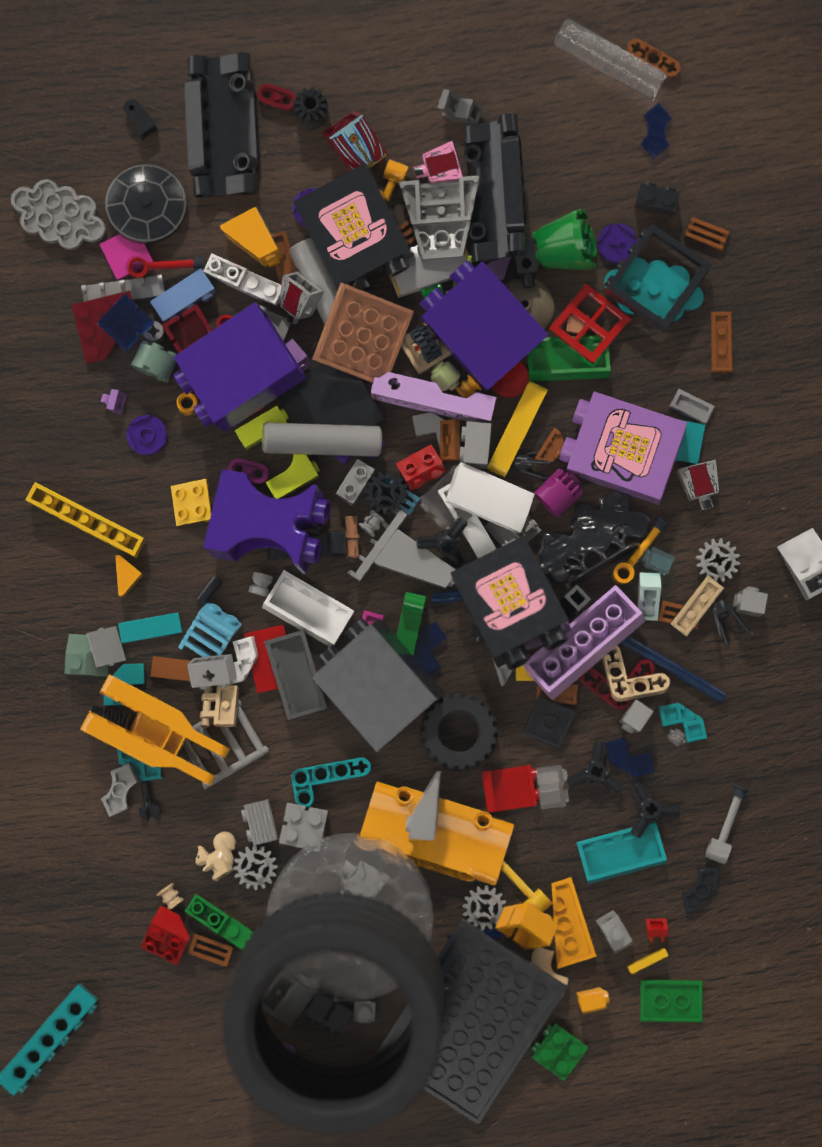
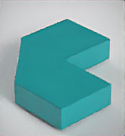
(130, 674)
(692, 723)
(143, 771)

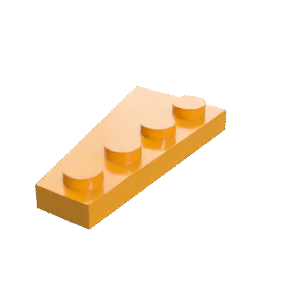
(572, 935)

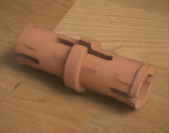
(352, 536)

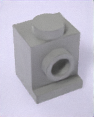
(364, 1011)

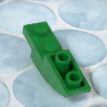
(219, 921)

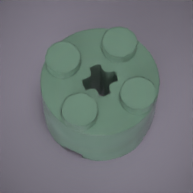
(154, 361)

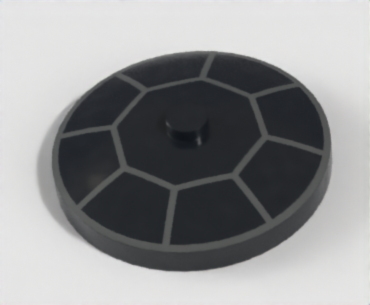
(145, 204)

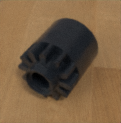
(311, 118)

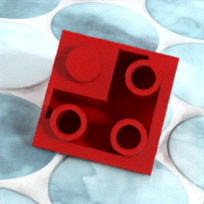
(166, 936)

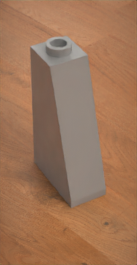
(404, 558)

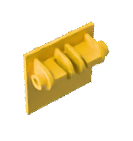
(191, 502)

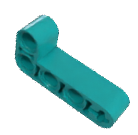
(331, 777)

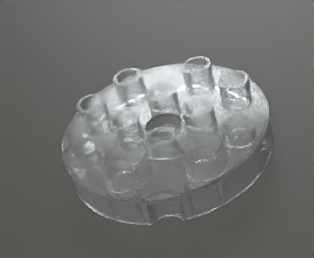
(356, 867)

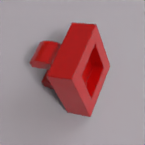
(657, 928)

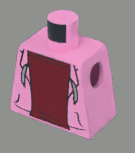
(440, 165)

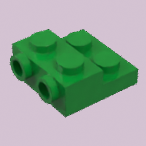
(558, 1051)

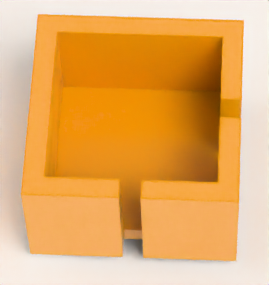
(533, 926)

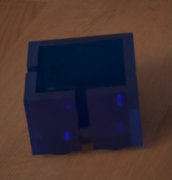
(124, 322)

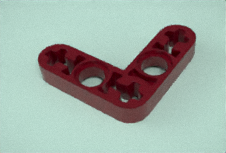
(608, 698)

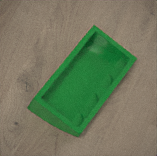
(557, 361)

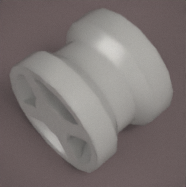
(155, 336)

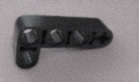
(331, 546)

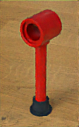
(196, 263)

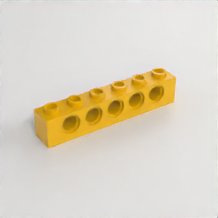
(85, 520)

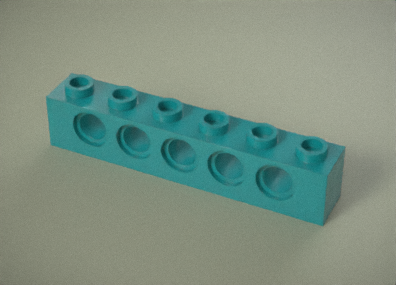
(8, 1076)

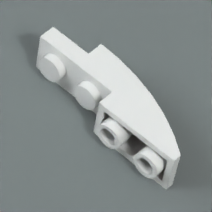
(243, 280)
(474, 531)

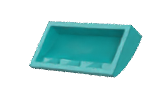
(620, 853)

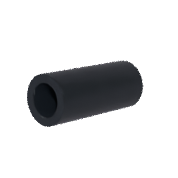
(208, 590)

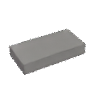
(692, 406)

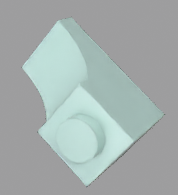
(649, 595)

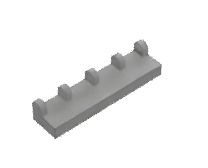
(140, 288)
(369, 560)

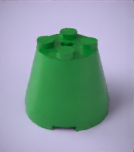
(566, 243)

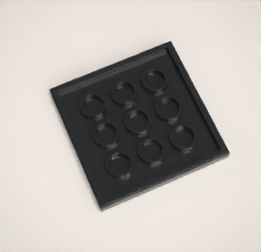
(332, 399)

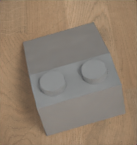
(423, 820)

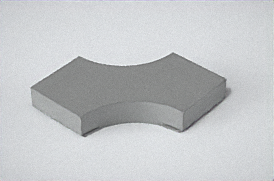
(122, 780)

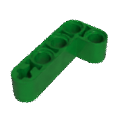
(410, 620)

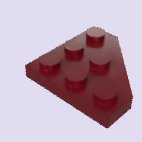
(94, 340)

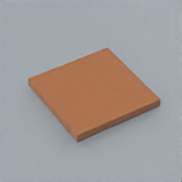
(362, 334)

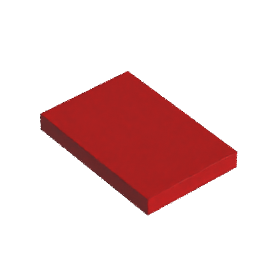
(262, 668)

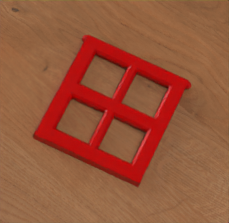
(589, 323)

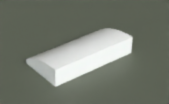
(489, 497)

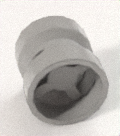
(260, 584)

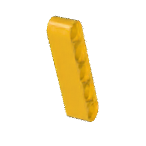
(517, 429)

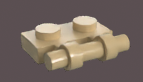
(225, 706)

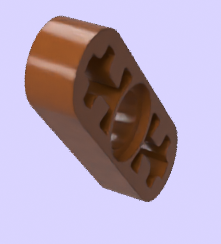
(651, 50)

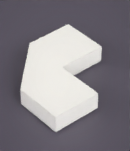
(246, 657)

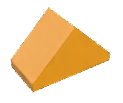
(126, 576)

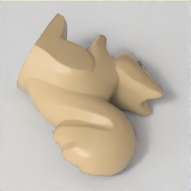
(219, 860)

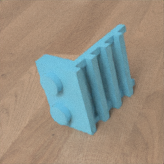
(216, 624)

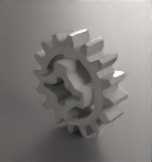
(715, 551)
(259, 876)
(476, 914)

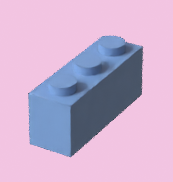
(183, 296)

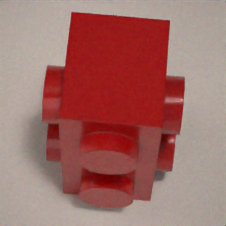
(421, 468)

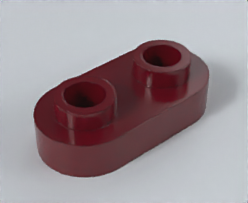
(277, 97)

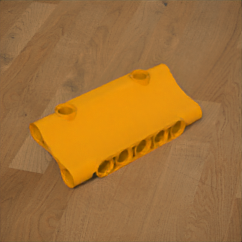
(460, 844)

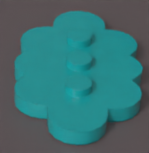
(656, 287)

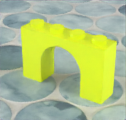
(301, 469)

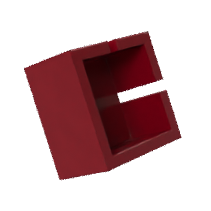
(189, 331)

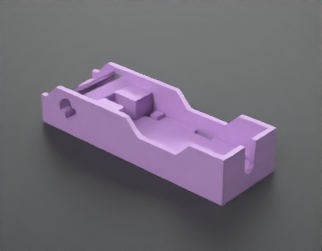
(429, 398)

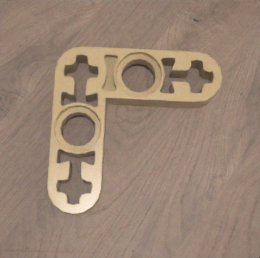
(628, 684)

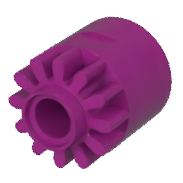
(559, 492)

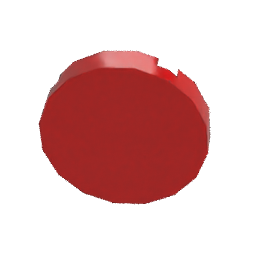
(513, 382)

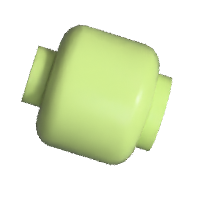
(445, 376)

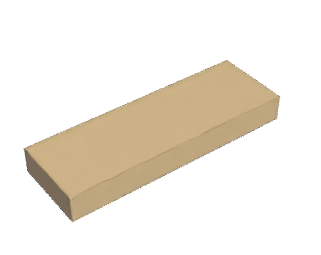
(697, 606)

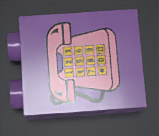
(623, 447)

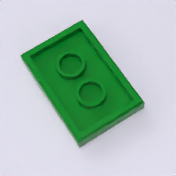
(671, 1000)

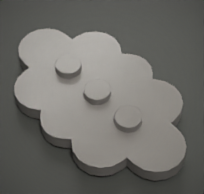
(58, 214)

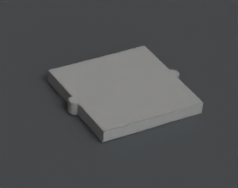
(106, 646)

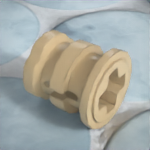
(170, 896)

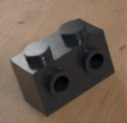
(657, 199)

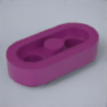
(250, 469)

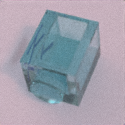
(658, 561)

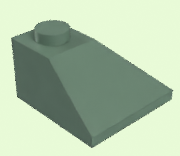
(80, 658)

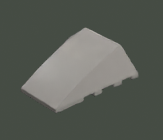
(441, 215)

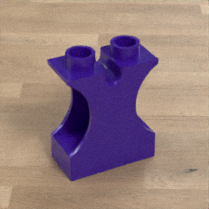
(250, 521)

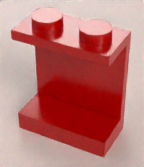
(510, 788)

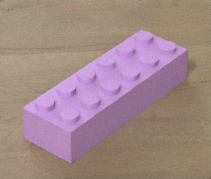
(590, 639)

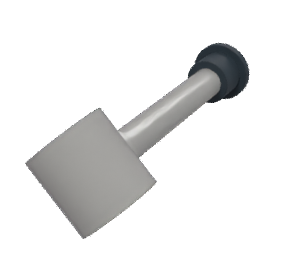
(718, 849)

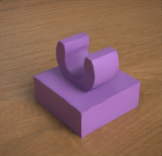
(115, 401)

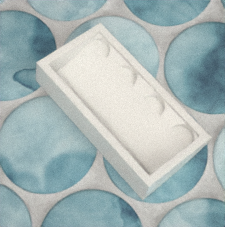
(308, 609)

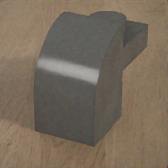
(459, 109)

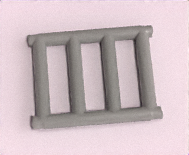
(243, 760)

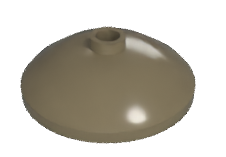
(538, 298)

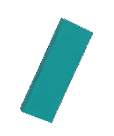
(150, 627)

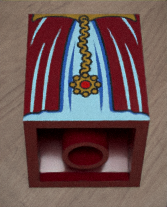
(354, 142)

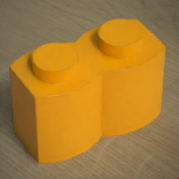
(592, 1000)

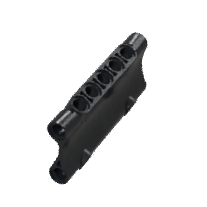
(221, 125)
(500, 192)

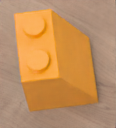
(253, 237)

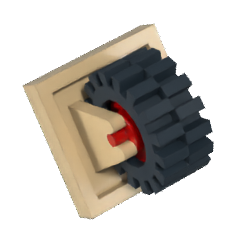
(423, 349)

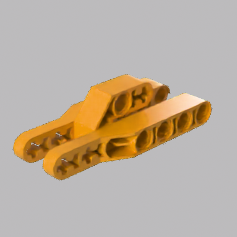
(154, 733)

